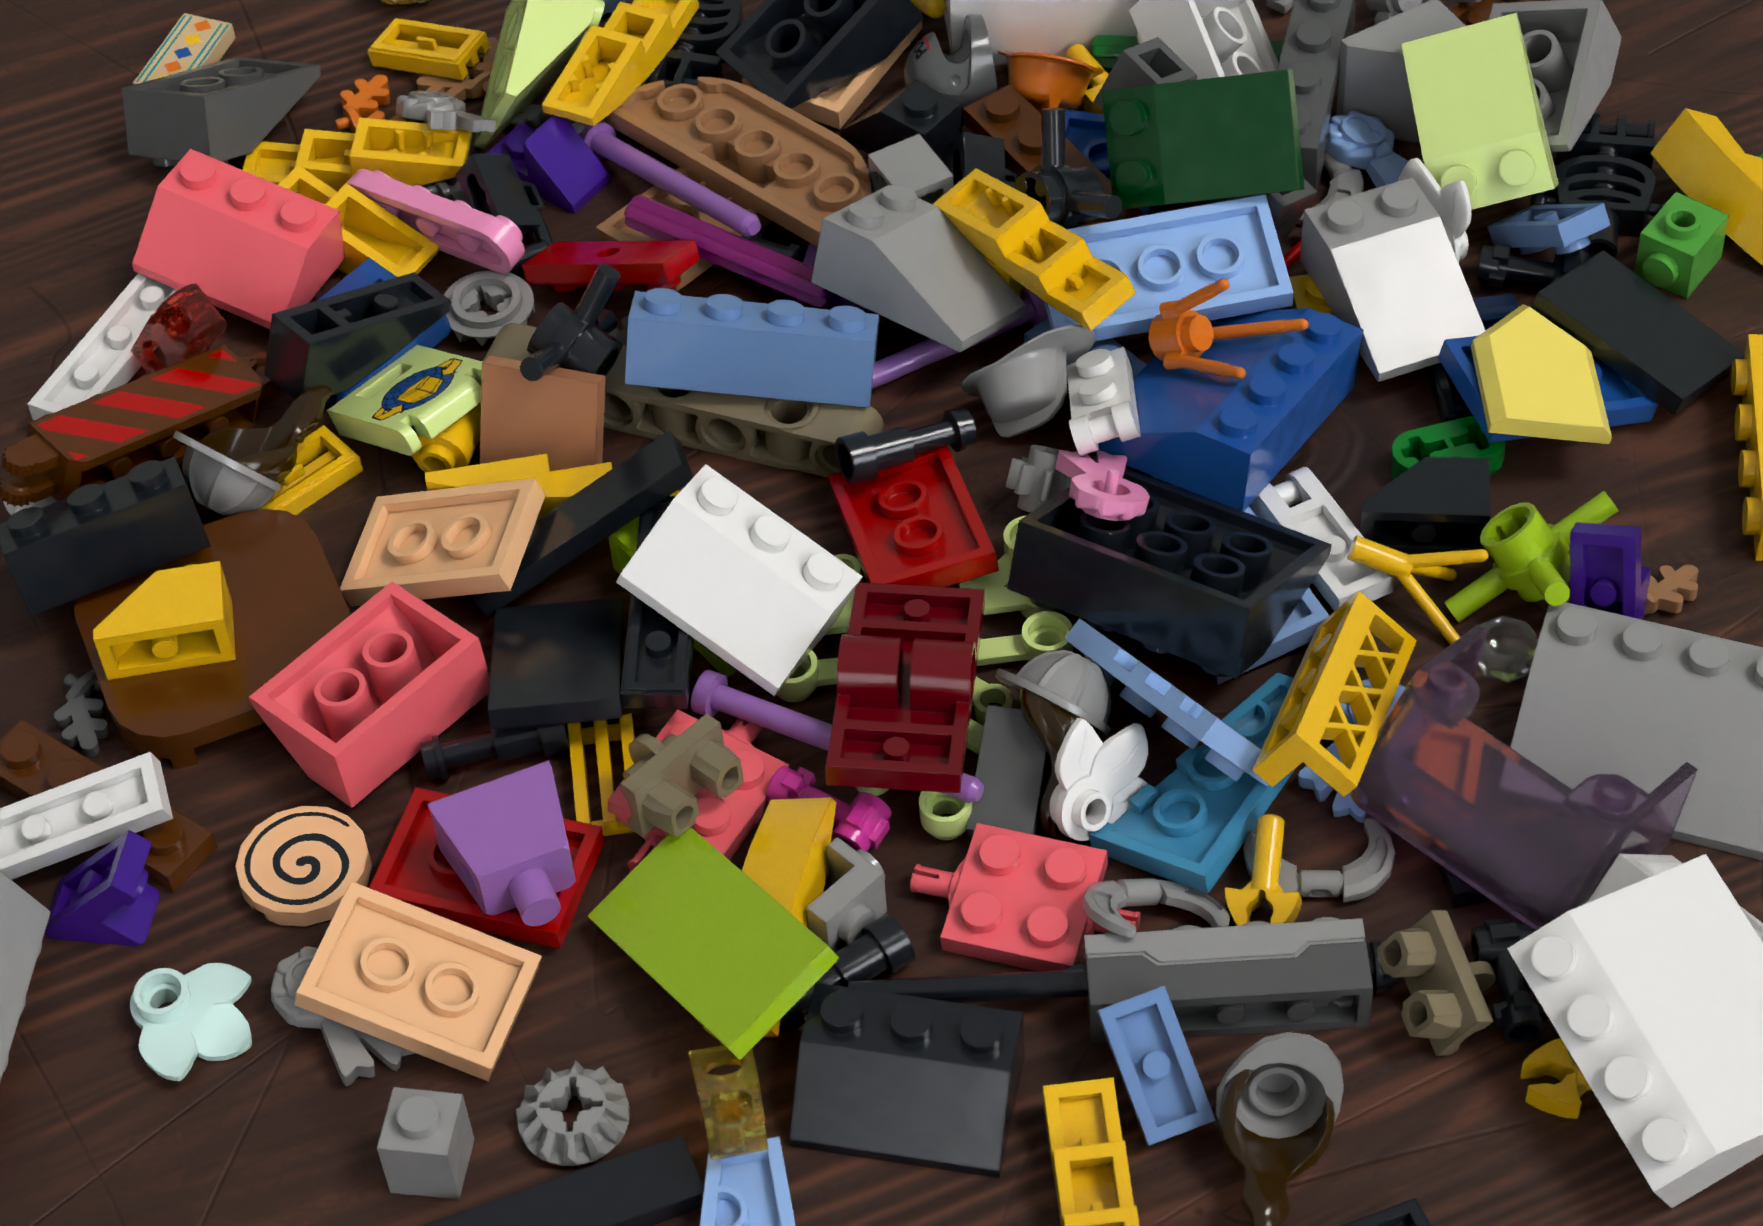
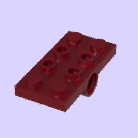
(905, 688)

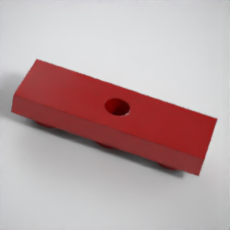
(638, 262)

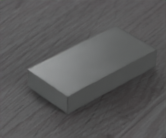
(1012, 772)

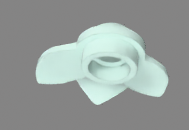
(197, 1023)

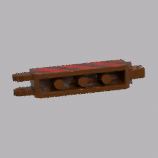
(134, 425)

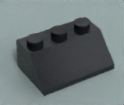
(102, 535)
(907, 1079)

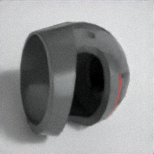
(960, 75)

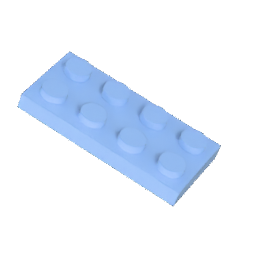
(1185, 251)

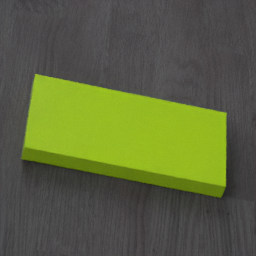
(713, 939)

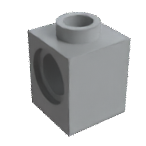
(910, 165)

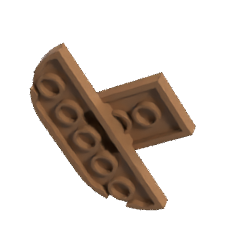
(743, 151)

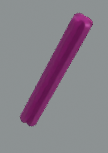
(727, 250)

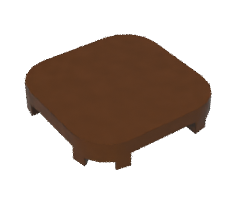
(281, 608)

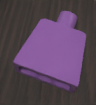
(508, 843)

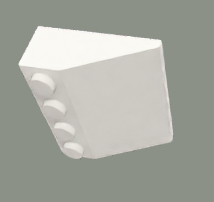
(1663, 1020)

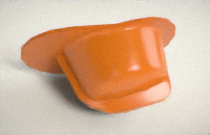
(1049, 79)

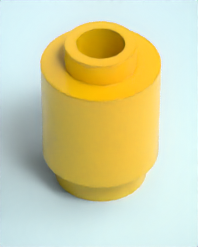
(452, 446)

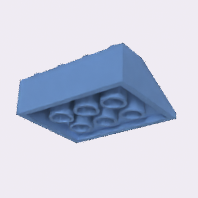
(751, 347)

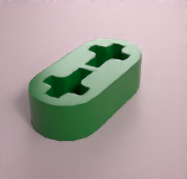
(1445, 440)

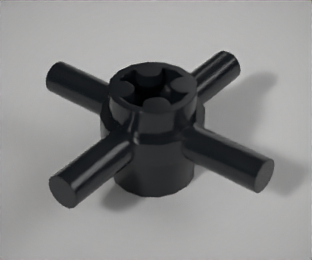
(1067, 193)
(579, 336)

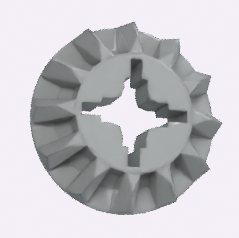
(500, 291)
(597, 1127)

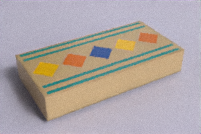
(189, 45)

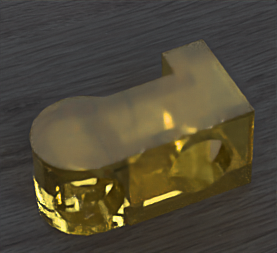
(729, 1103)

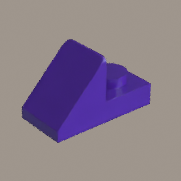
(555, 162)
(1608, 569)
(106, 896)

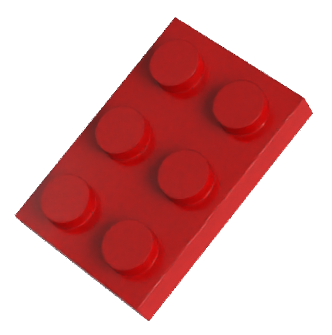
(915, 524)
(421, 876)

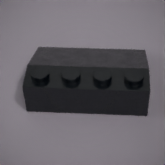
(1178, 578)

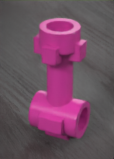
(858, 824)

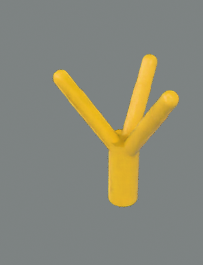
(1426, 564)

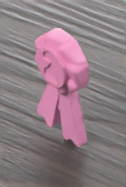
(1100, 485)

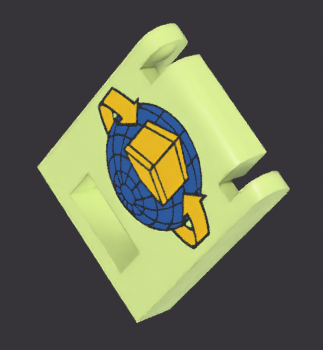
(418, 390)

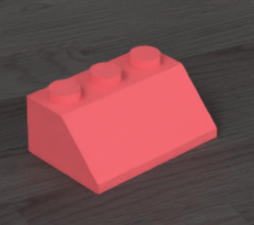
(238, 239)
(373, 692)

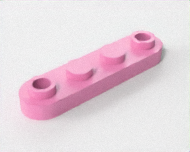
(449, 224)

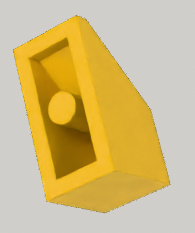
(169, 624)

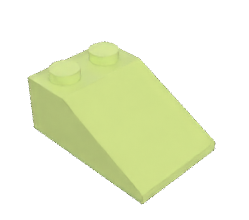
(531, 53)
(1480, 111)

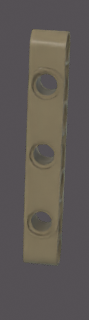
(736, 426)

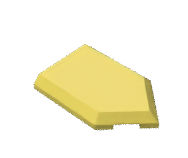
(1538, 381)

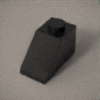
(903, 115)
(1431, 507)

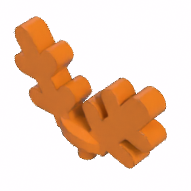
(364, 103)

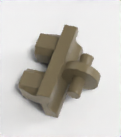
(672, 771)
(1443, 985)

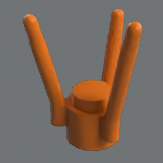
(1183, 335)

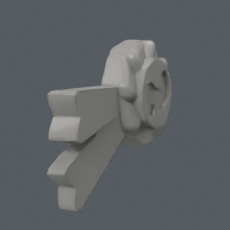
(441, 112)
(343, 1041)

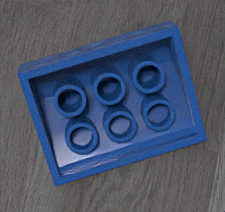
(1233, 433)

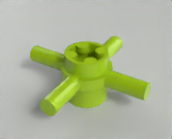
(1528, 555)

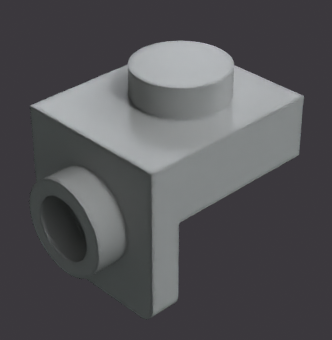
(852, 900)

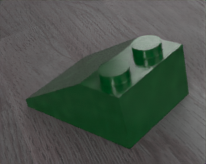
(1203, 139)

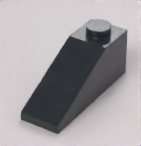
(349, 333)

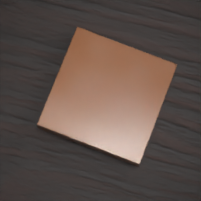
(545, 416)

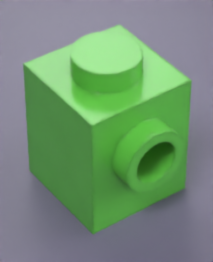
(1681, 245)

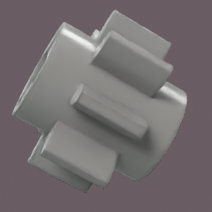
(1036, 478)

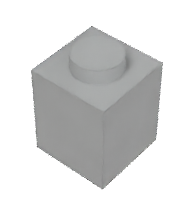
(426, 1143)

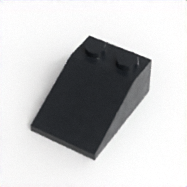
(811, 45)

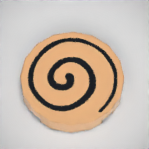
(302, 864)

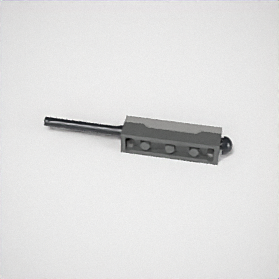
(1216, 977)

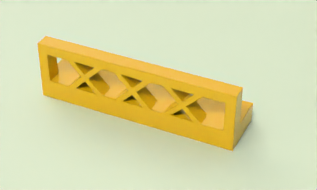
(1331, 678)

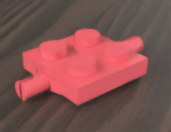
(720, 820)
(1018, 899)

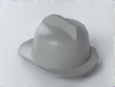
(1030, 381)

